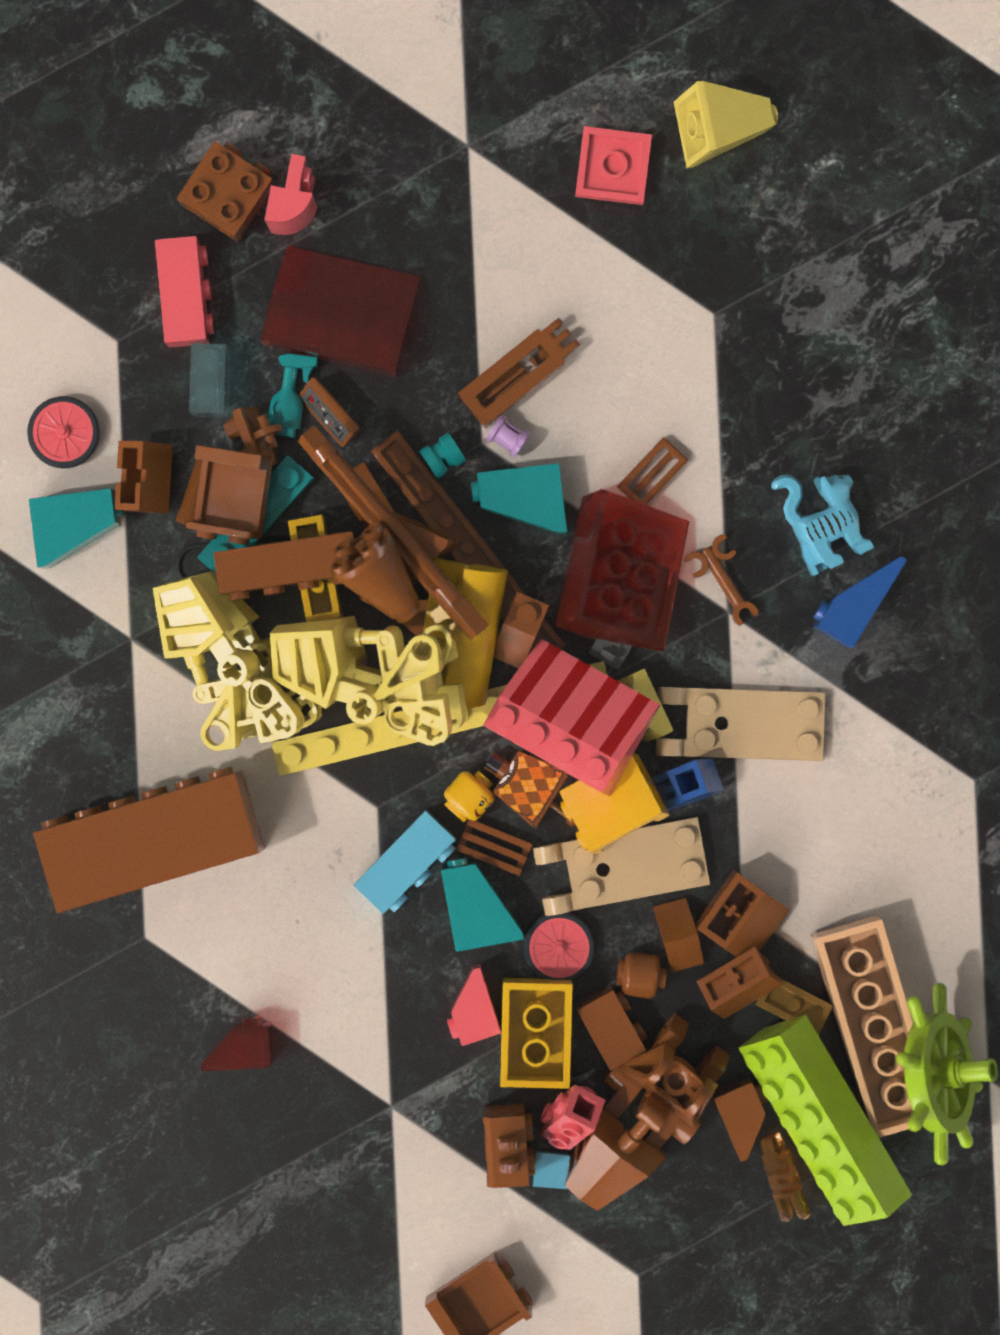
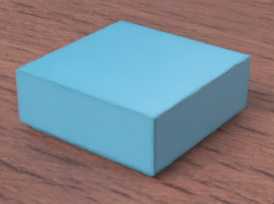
(550, 1169)

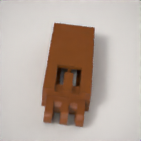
(509, 382)

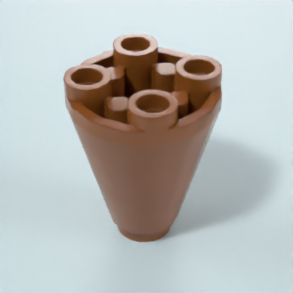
(376, 572)

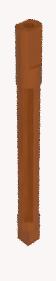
(412, 554)

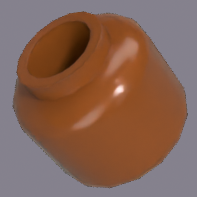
(640, 975)

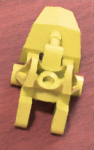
(326, 666)
(248, 700)

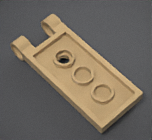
(758, 727)
(640, 865)

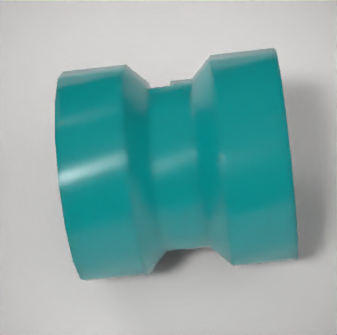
(442, 455)

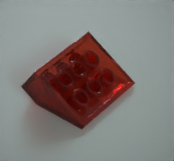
(340, 311)
(622, 571)

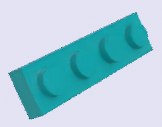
(285, 486)

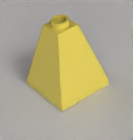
(719, 119)

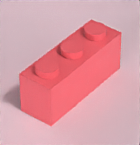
(184, 291)

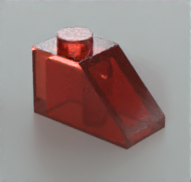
(244, 1047)

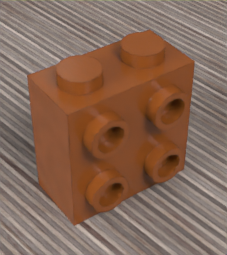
(227, 190)

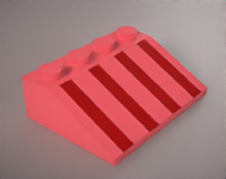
(572, 716)

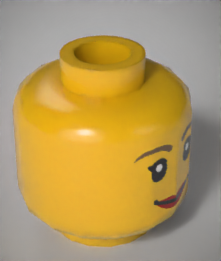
(469, 796)

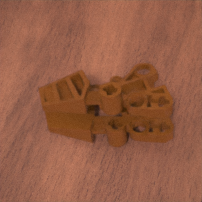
(674, 1100)

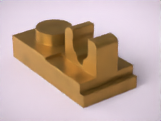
(792, 1002)

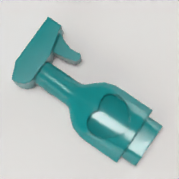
(286, 404)

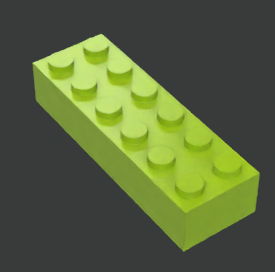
(825, 1121)

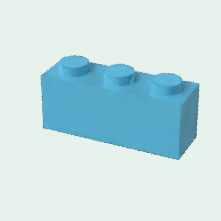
(406, 863)

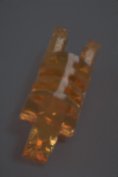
(783, 1178)

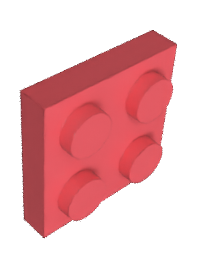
(613, 165)

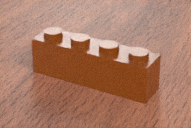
(277, 565)

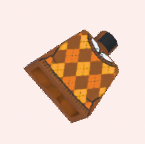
(526, 784)

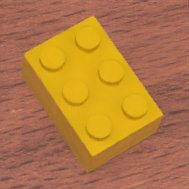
(536, 1033)

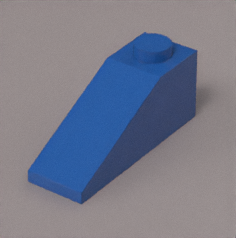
(852, 608)
(688, 783)

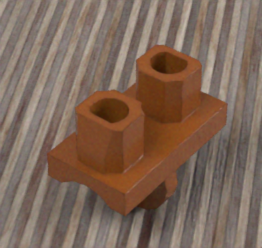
(254, 430)

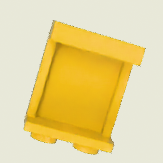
(608, 818)

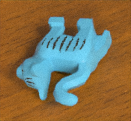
(825, 526)

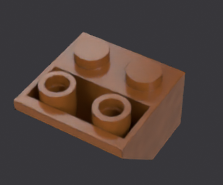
(741, 916)

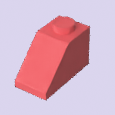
(474, 1011)

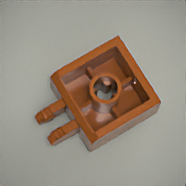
(506, 1148)

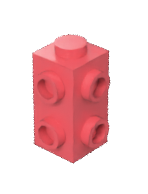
(571, 1117)

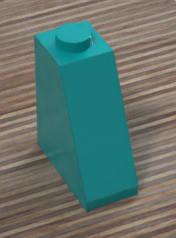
(524, 495)
(70, 523)
(475, 908)

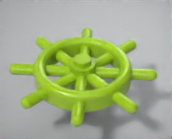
(941, 1073)

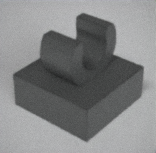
(610, 652)

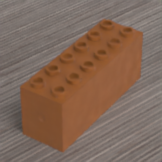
(148, 839)

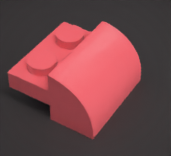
(294, 206)

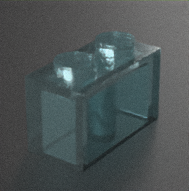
(209, 380)

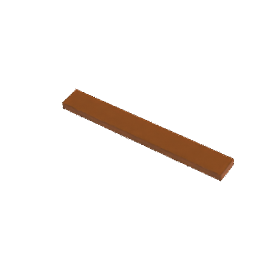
(443, 514)

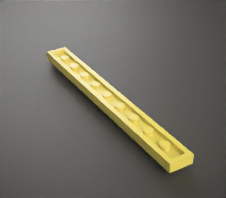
(363, 739)

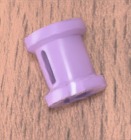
(507, 436)

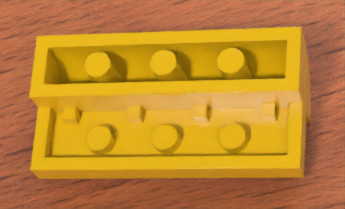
(485, 591)

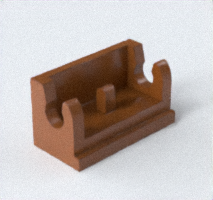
(738, 983)

